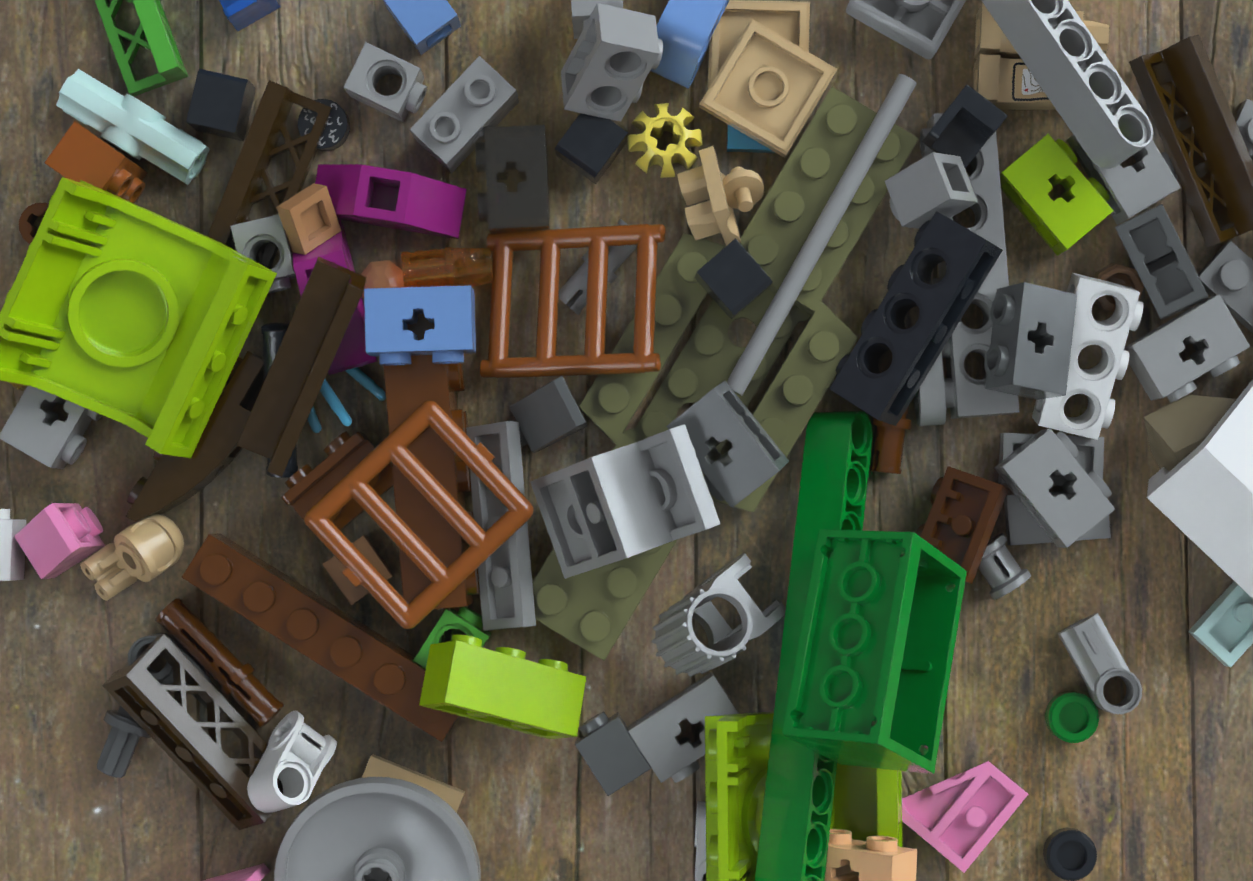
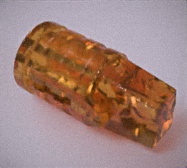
(447, 267)

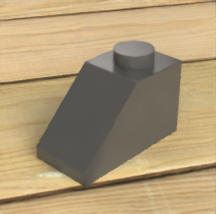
(547, 415)

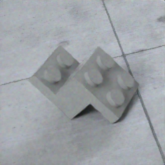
(625, 501)

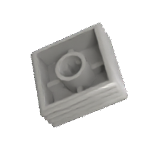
(912, 23)

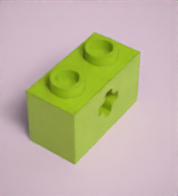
(1071, 215)

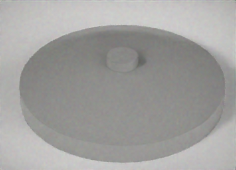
(377, 834)

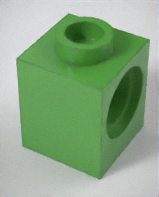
(464, 620)

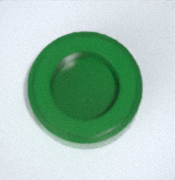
(1072, 716)

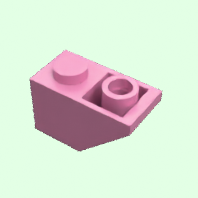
(60, 538)

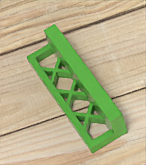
(160, 42)

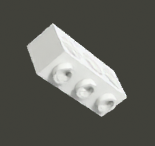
(1099, 380)

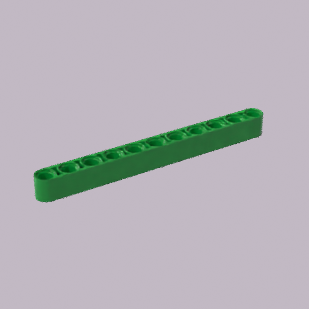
(799, 779)

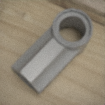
(1098, 661)

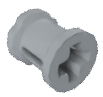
(1001, 568)

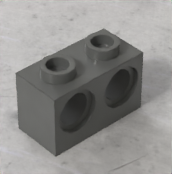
(1161, 262)

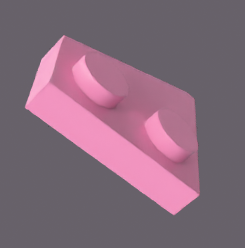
(963, 812)

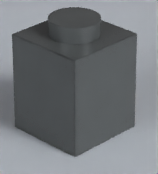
(610, 752)

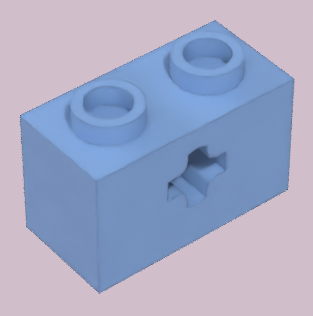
(392, 309)

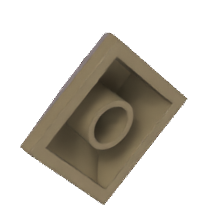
(1183, 426)

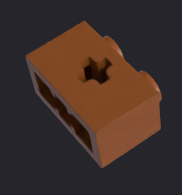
(90, 159)

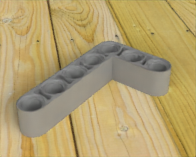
(1075, 77)

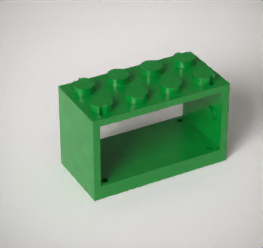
(875, 650)

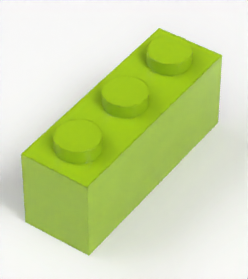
(503, 688)

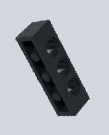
(940, 310)

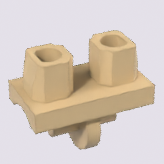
(736, 190)

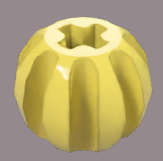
(655, 127)

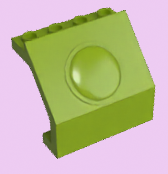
(129, 315)
(735, 782)

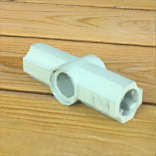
(132, 126)

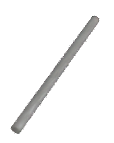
(821, 233)

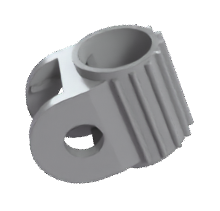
(675, 632)

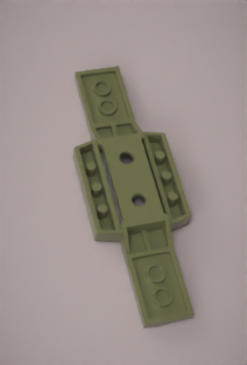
(598, 603)

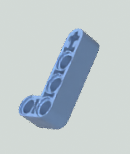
(685, 34)

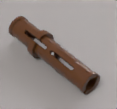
(233, 676)

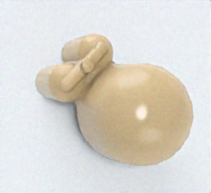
(137, 553)

